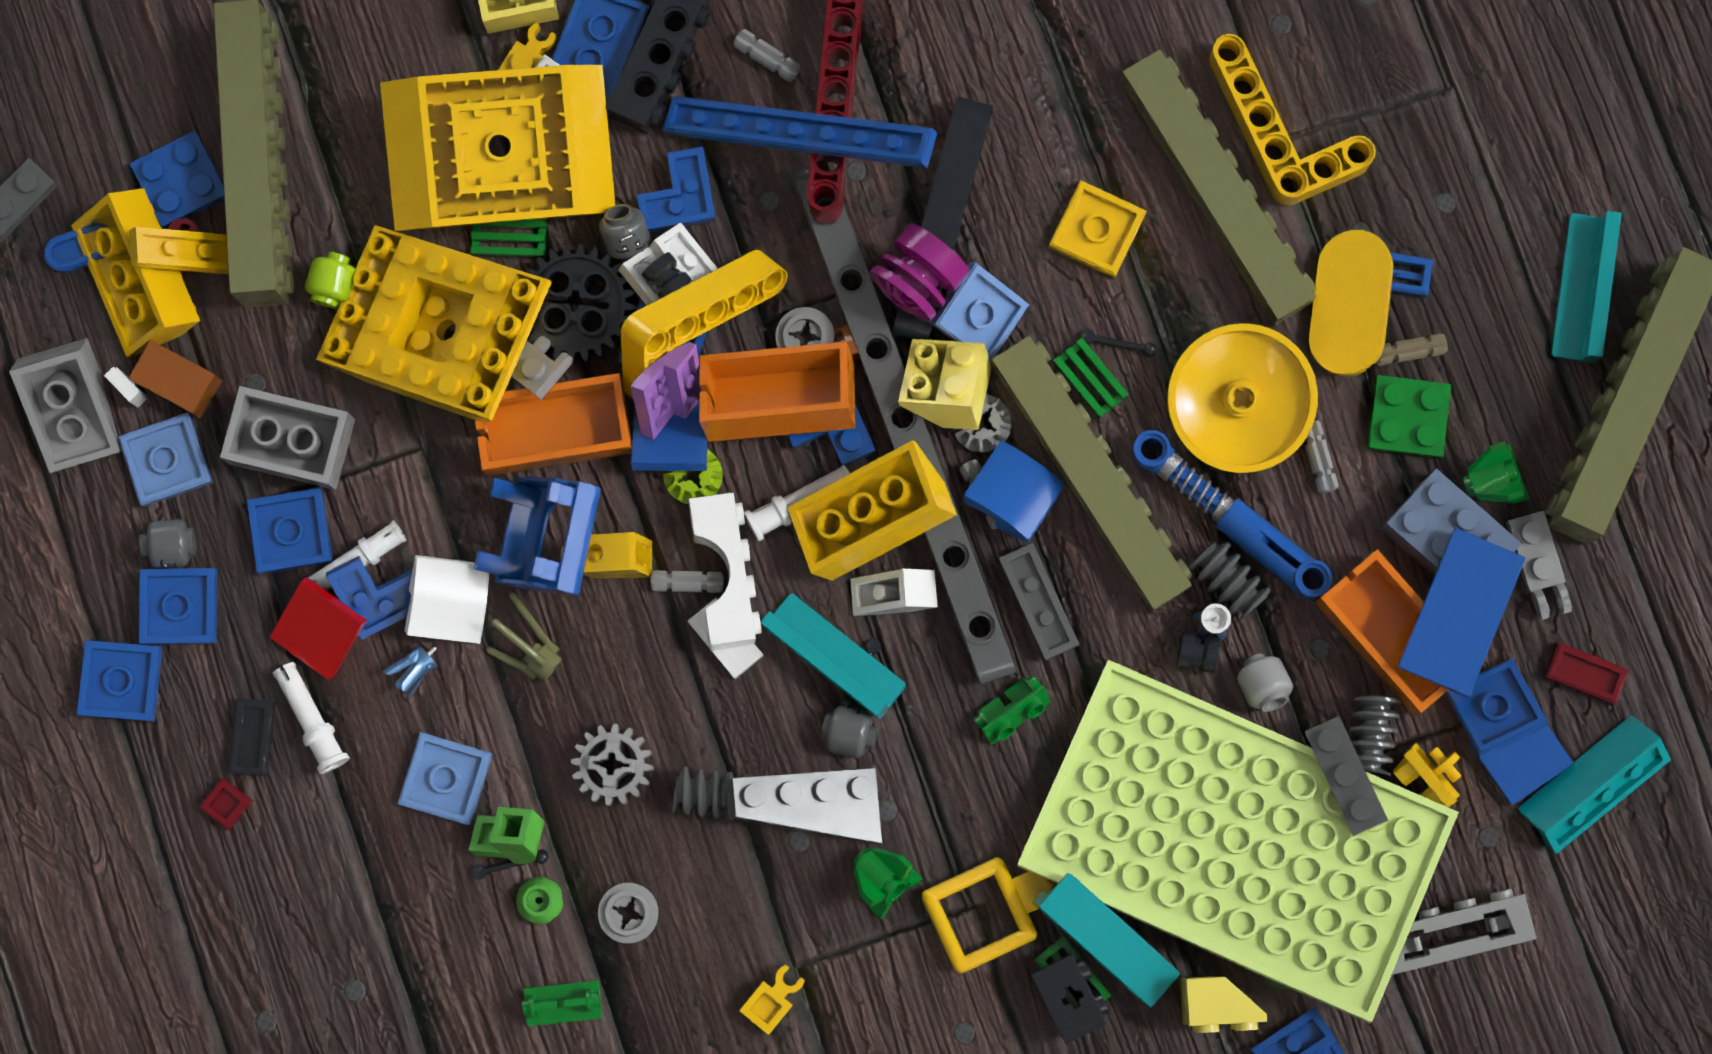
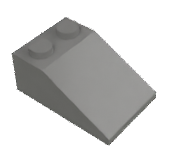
(66, 404)

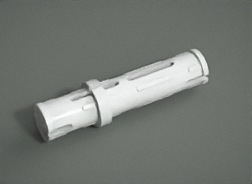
(368, 549)

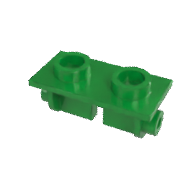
(1027, 702)
(562, 1003)

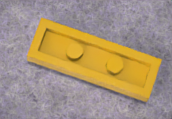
(179, 250)

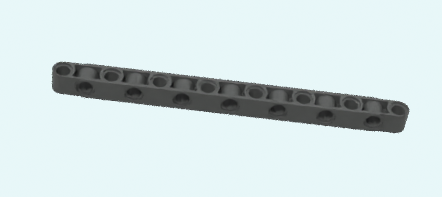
(885, 377)

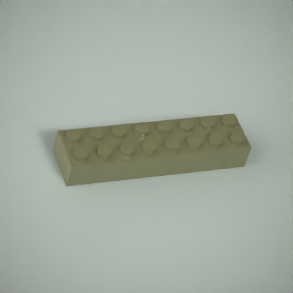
(252, 154)
(1633, 397)

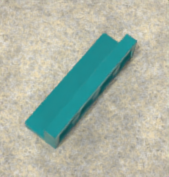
(1586, 287)
(834, 655)
(1595, 783)
(1107, 939)

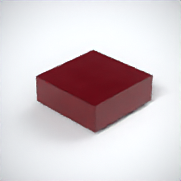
(226, 803)

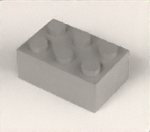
(287, 438)

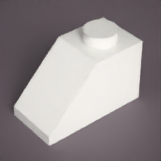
(894, 592)

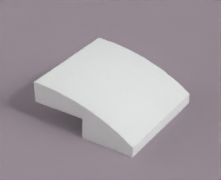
(684, 249)
(447, 600)

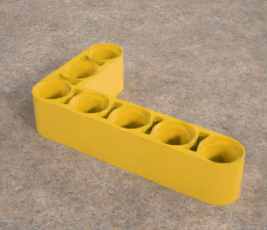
(1275, 134)
(695, 310)

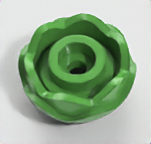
(551, 904)

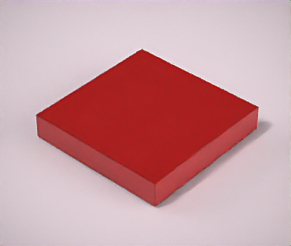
(318, 628)

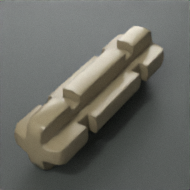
(1413, 349)

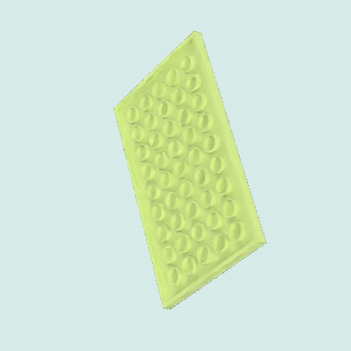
(1235, 842)

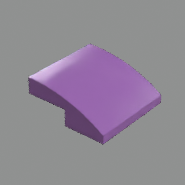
(667, 389)

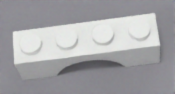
(716, 525)

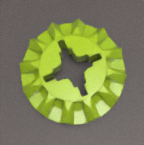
(709, 480)

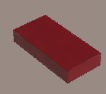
(1586, 673)

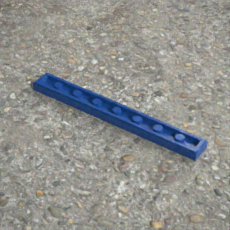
(800, 131)

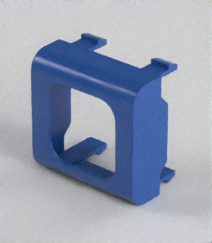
(525, 531)

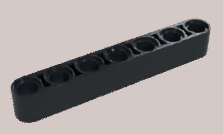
(950, 193)

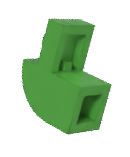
(509, 834)

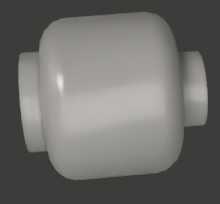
(1265, 682)

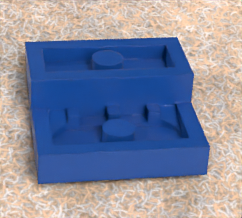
(1014, 491)
(1302, 1036)

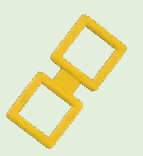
(1019, 896)

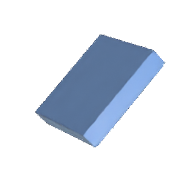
(980, 311)
(165, 459)
(445, 778)

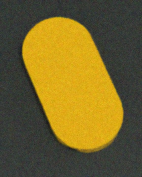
(1351, 303)

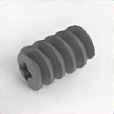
(1229, 579)
(1373, 731)
(703, 793)

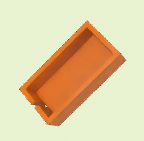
(777, 391)
(567, 426)
(1376, 616)

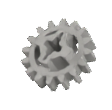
(613, 747)

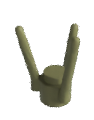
(540, 659)

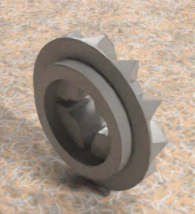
(796, 320)
(985, 439)
(611, 920)

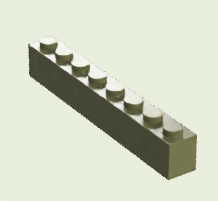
(1217, 187)
(1091, 474)

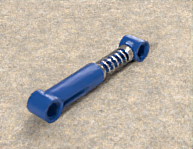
(1235, 519)

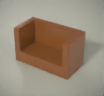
(175, 379)

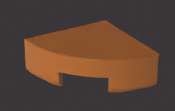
(843, 334)

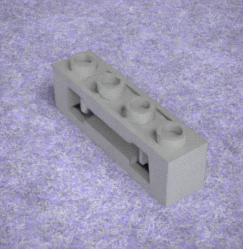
(1513, 917)

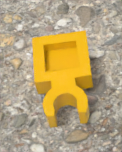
(529, 55)
(768, 1003)

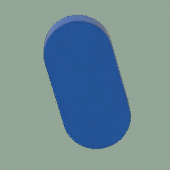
(64, 251)

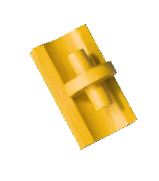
(1417, 764)

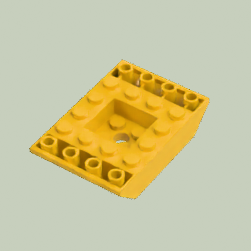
(442, 156)
(405, 302)

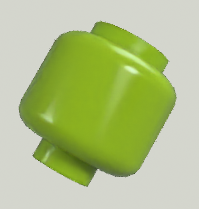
(330, 280)

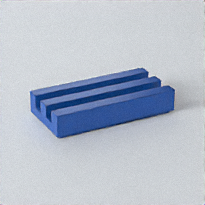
(1420, 291)

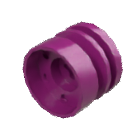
(914, 278)

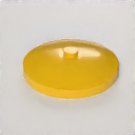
(1242, 398)

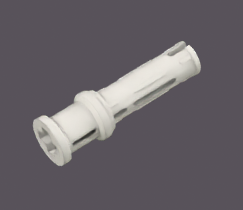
(776, 512)
(317, 732)

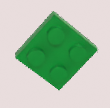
(1409, 416)

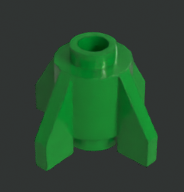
(1496, 476)
(882, 878)

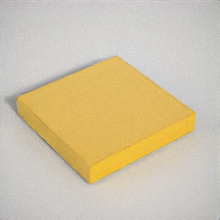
(1097, 229)

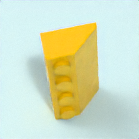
(139, 300)
(870, 511)

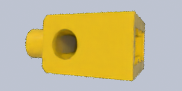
(622, 557)

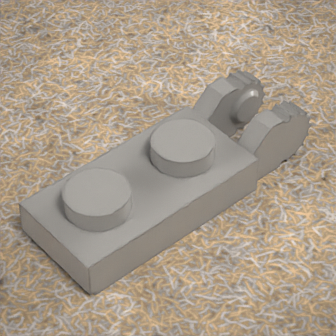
(1541, 564)

